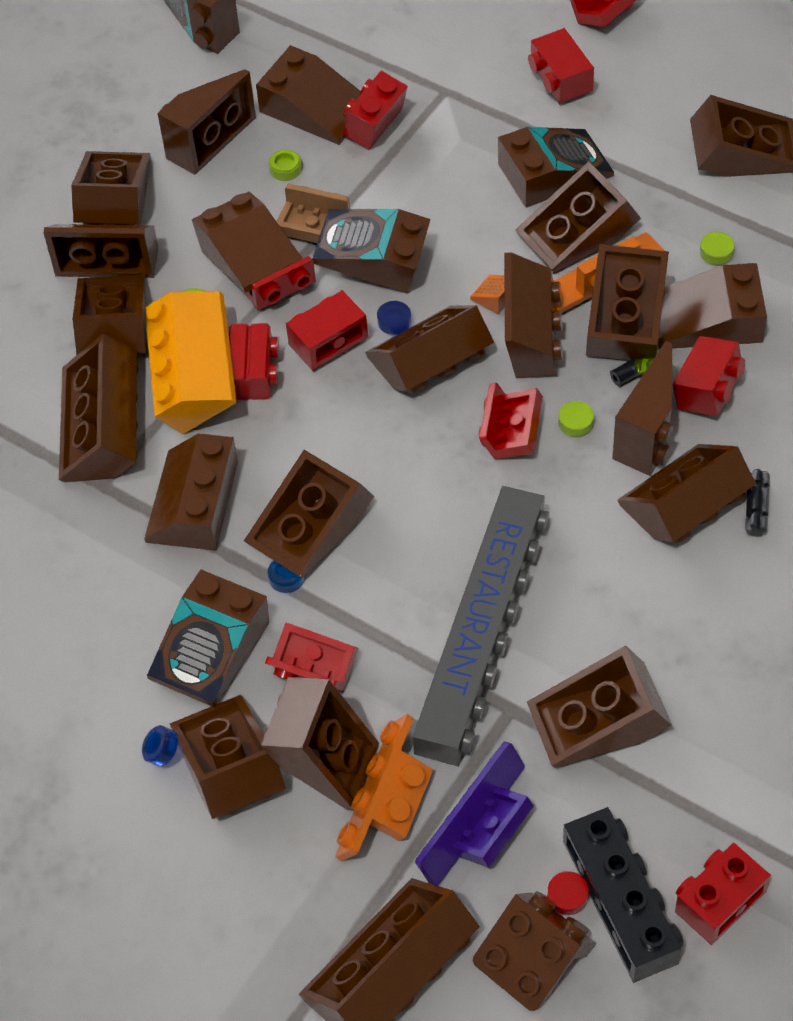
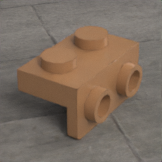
(307, 210)

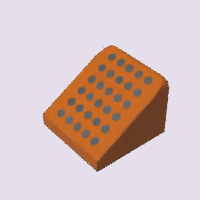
(490, 293)

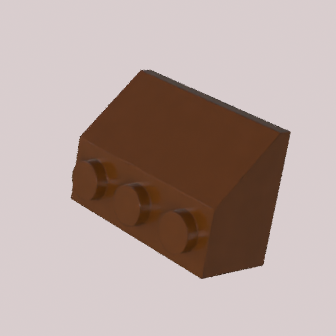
(102, 250)
(531, 317)
(431, 347)
(689, 491)
(193, 493)

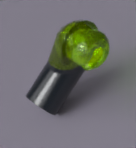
(630, 370)

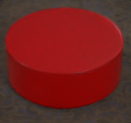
(568, 892)

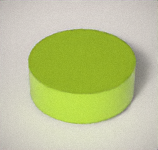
(285, 165)
(717, 248)
(576, 418)

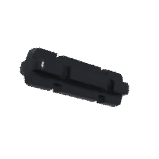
(758, 504)

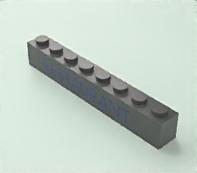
(479, 627)

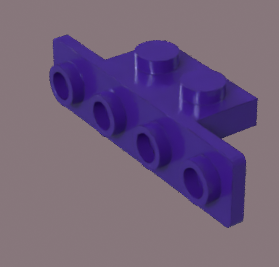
(480, 820)

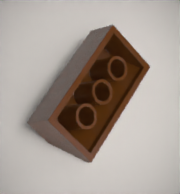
(98, 412)
(392, 955)

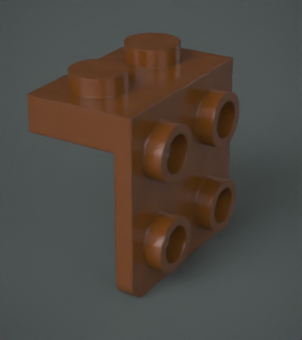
(531, 948)

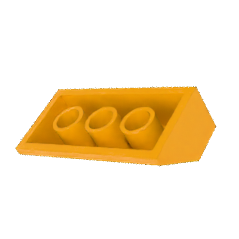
(189, 358)

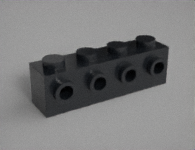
(622, 894)

